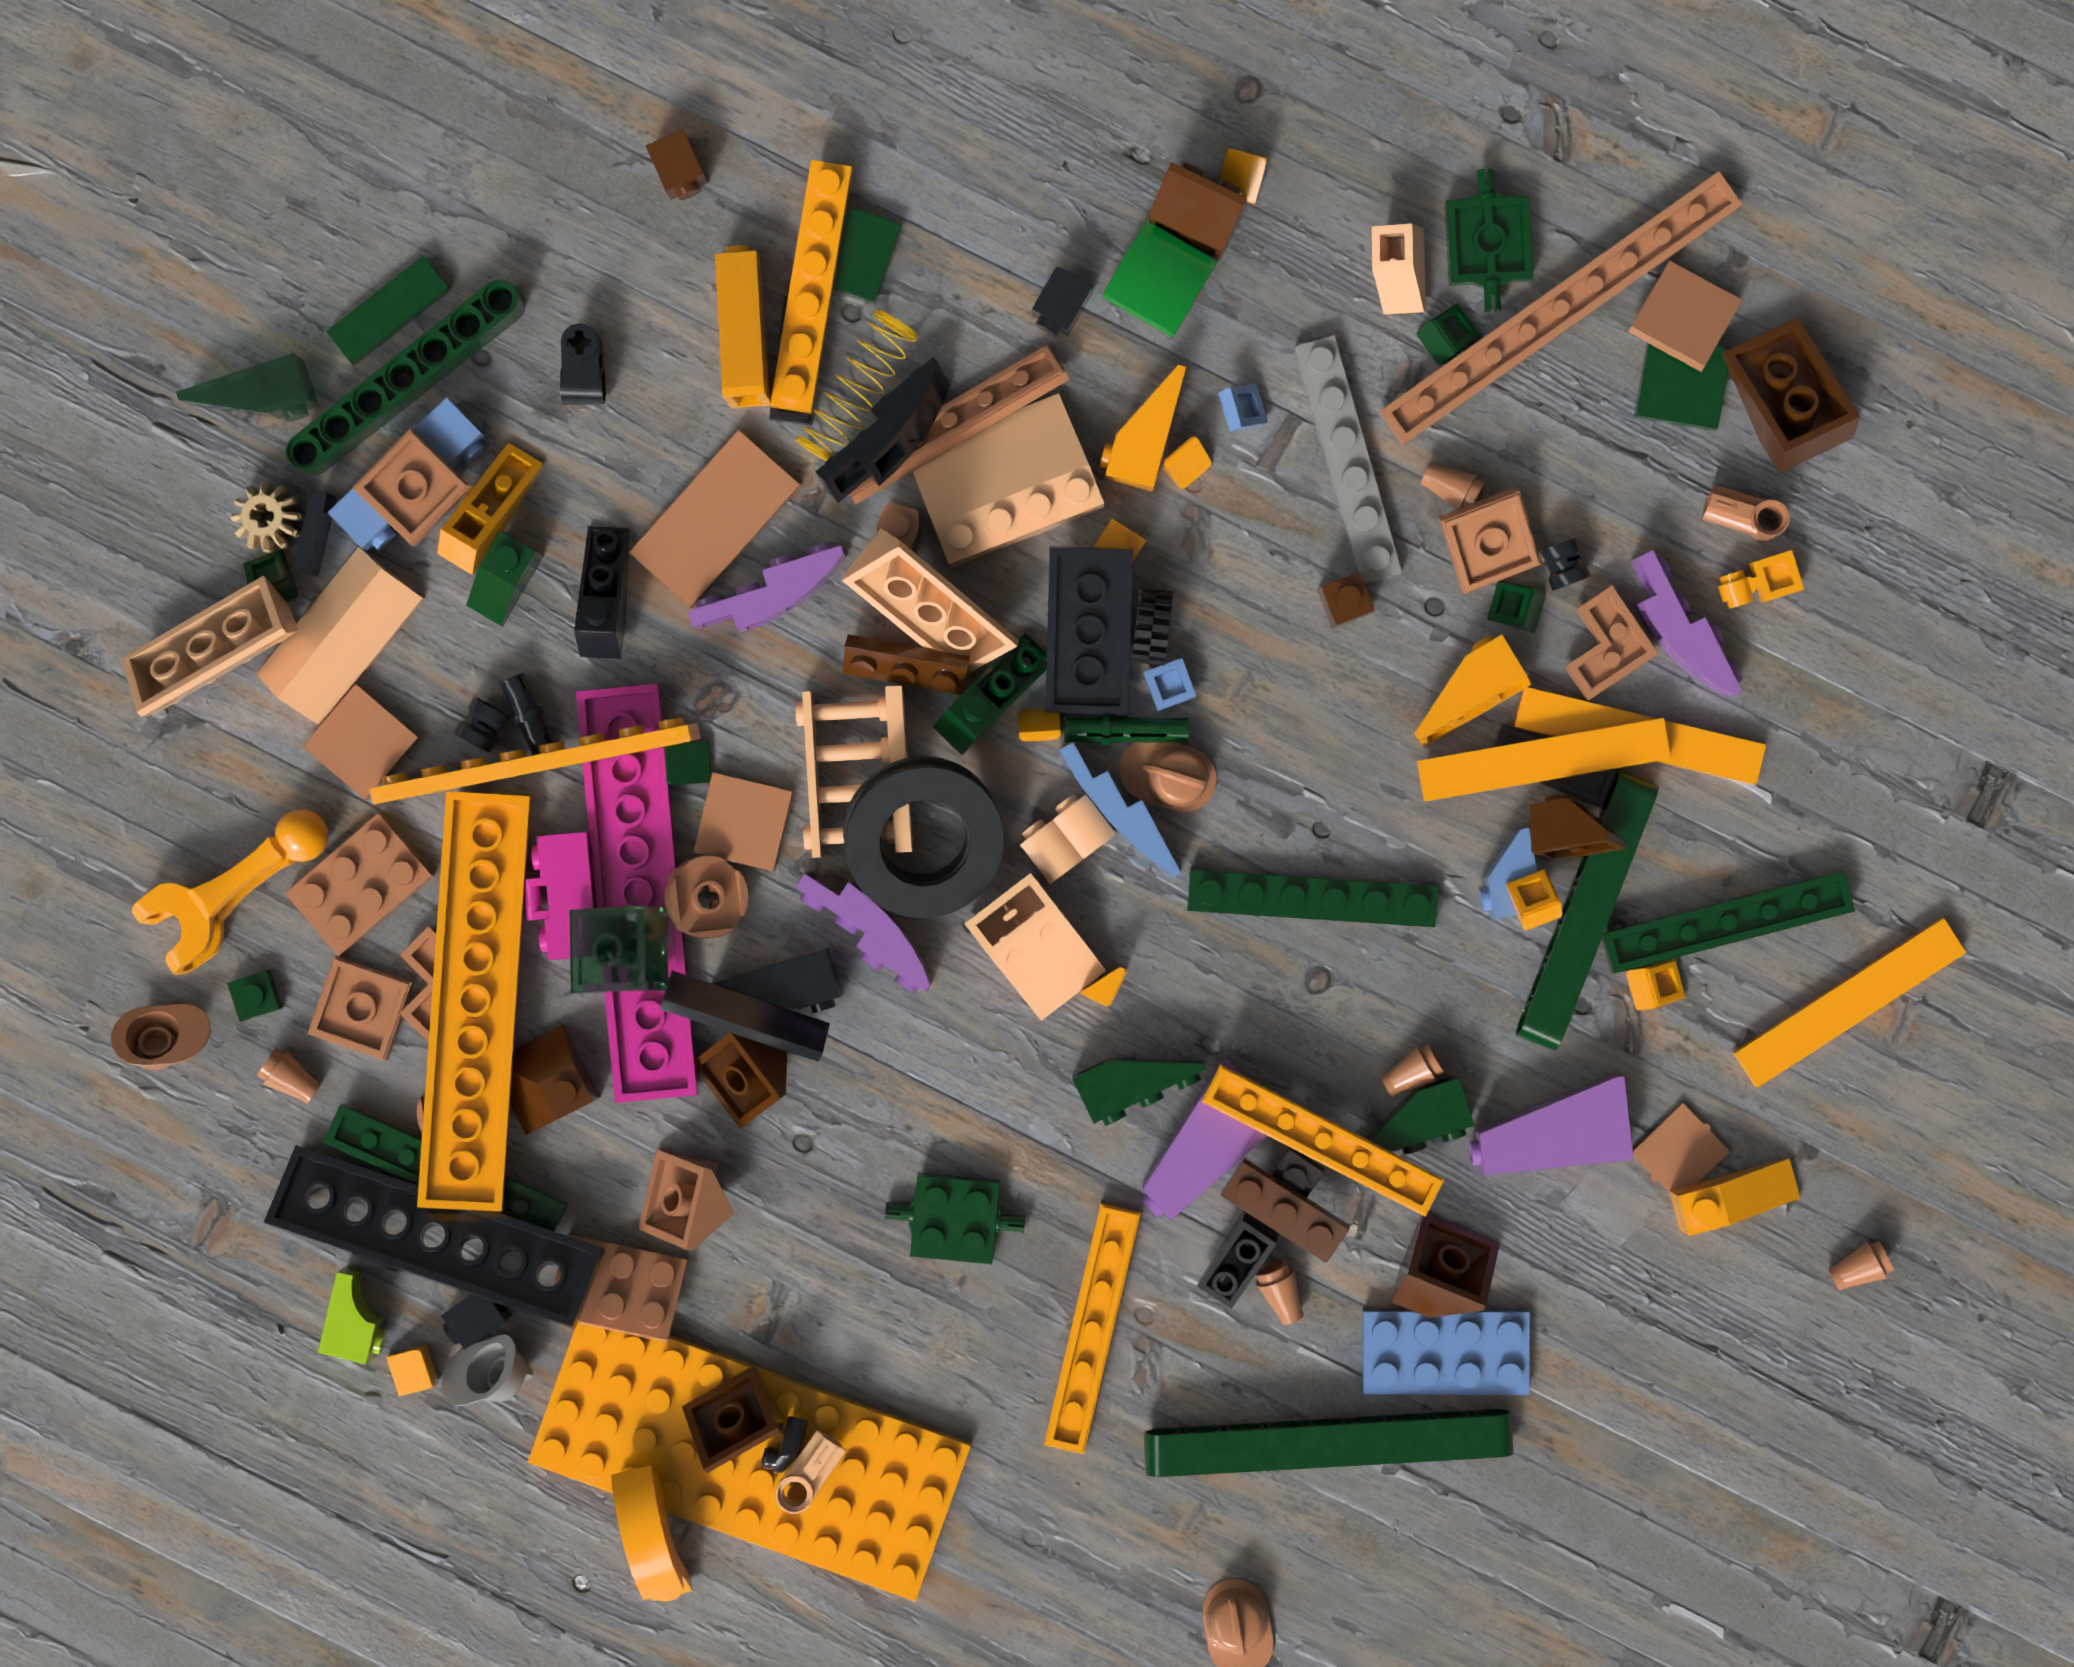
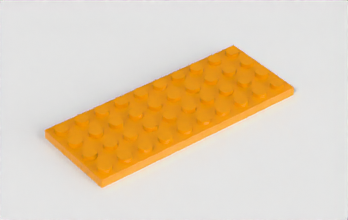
(870, 1519)

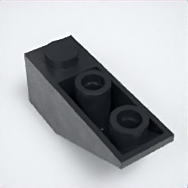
(603, 593)

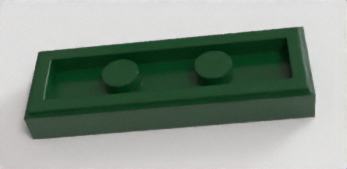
(388, 310)

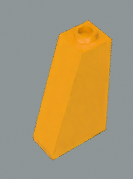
(742, 328)

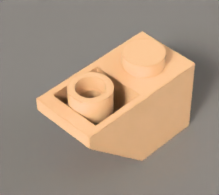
(1399, 267)

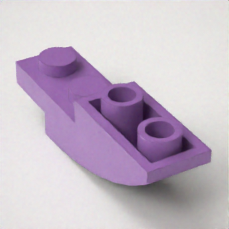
(788, 585)
(1690, 645)
(883, 937)

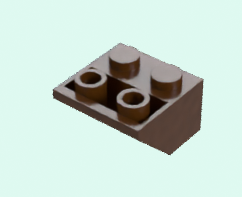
(1197, 209)

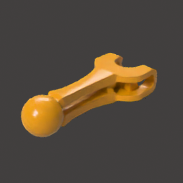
(203, 909)

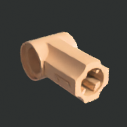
(810, 1469)

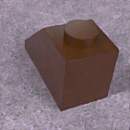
(1569, 830)

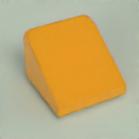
(1244, 172)
(1187, 463)
(1038, 725)
(1534, 899)
(1655, 984)
(1106, 987)
(412, 1370)

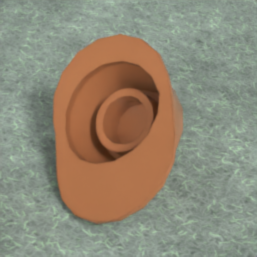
(1168, 775)
(160, 1035)
(1237, 1625)

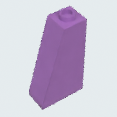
(1566, 1130)
(1197, 1155)

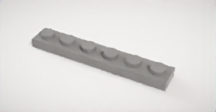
(1347, 459)

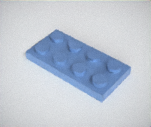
(1445, 1354)

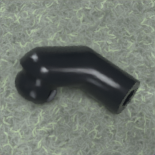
(790, 1446)

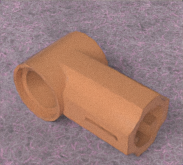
(1741, 512)

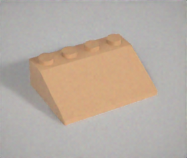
(1009, 483)

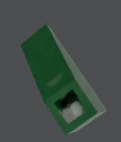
(992, 695)
(1122, 1082)
(1425, 1115)

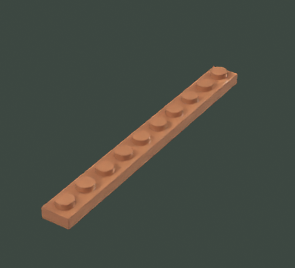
(1560, 308)

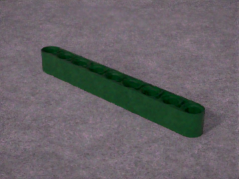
(1328, 1443)

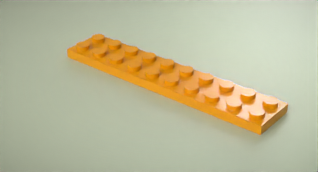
(474, 1002)

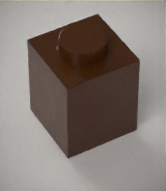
(677, 165)
(1345, 600)

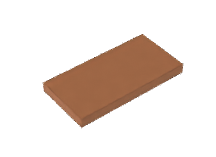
(714, 519)

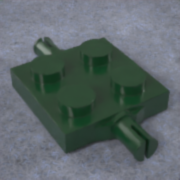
(1488, 240)
(954, 1218)

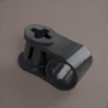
(582, 374)

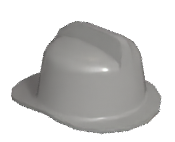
(485, 1372)

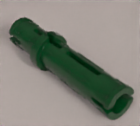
(1135, 730)

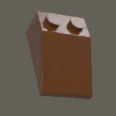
(1791, 395)

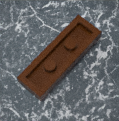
(905, 664)
(1285, 1210)

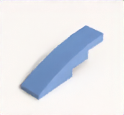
(1131, 822)

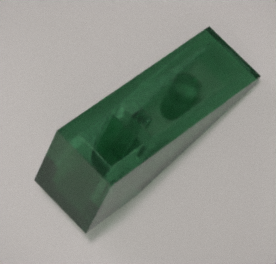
(267, 390)

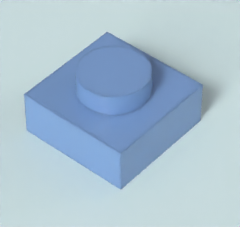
(1243, 407)
(1169, 684)

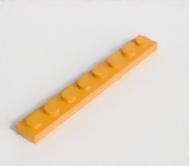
(550, 757)

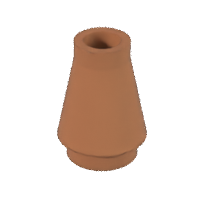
(1452, 485)
(1414, 1071)
(288, 1076)
(1862, 1266)
(1280, 1289)

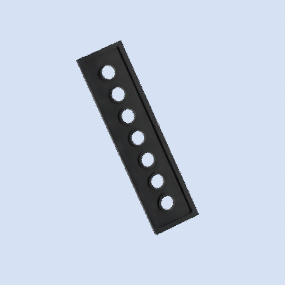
(444, 1263)

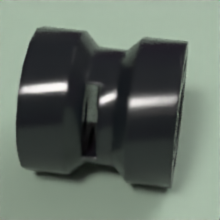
(1564, 564)
(478, 733)

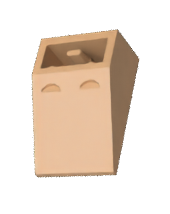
(1035, 946)

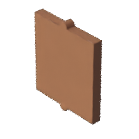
(1680, 1150)

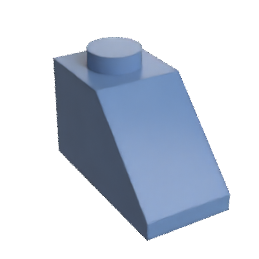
(1511, 863)

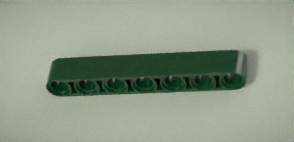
(385, 380)
(1585, 916)

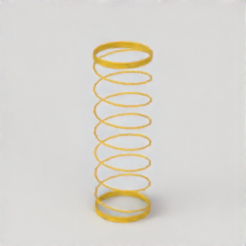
(894, 324)

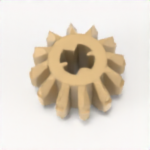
(252, 509)

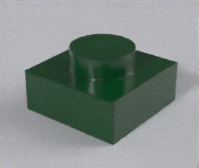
(254, 995)

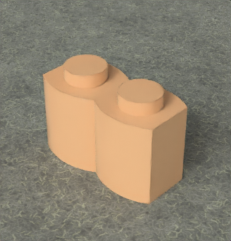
(1067, 838)

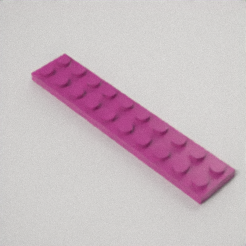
(631, 867)

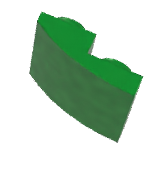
(1159, 279)

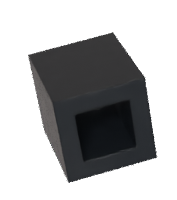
(1061, 302)
(473, 1320)

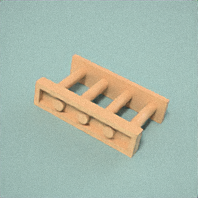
(890, 749)

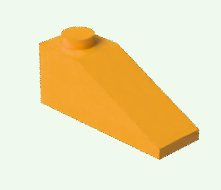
(1142, 440)
(488, 508)
(1478, 684)
(1734, 1197)

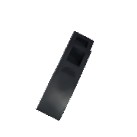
(900, 426)
(1250, 1239)

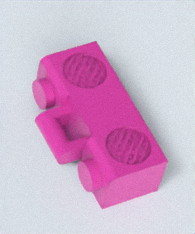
(569, 880)

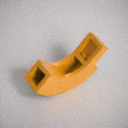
(647, 1535)

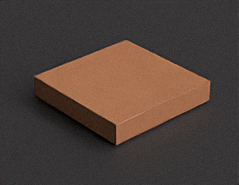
(1685, 316)
(412, 487)
(1489, 540)
(361, 741)
(743, 821)
(360, 1008)

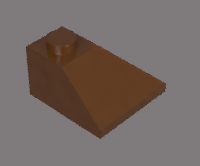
(744, 1075)
(549, 1080)
(1445, 1270)

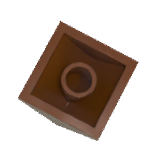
(732, 1418)

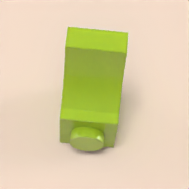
(350, 1325)

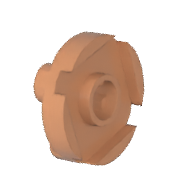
(723, 912)

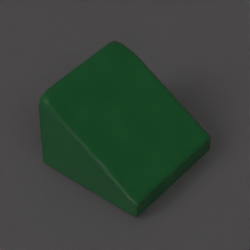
(1448, 334)
(277, 572)
(1516, 606)
(688, 763)

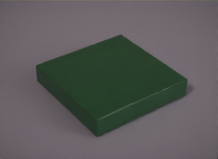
(864, 254)
(1679, 393)

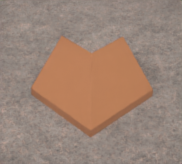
(683, 1200)

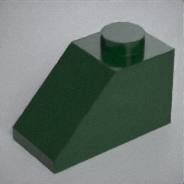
(502, 578)

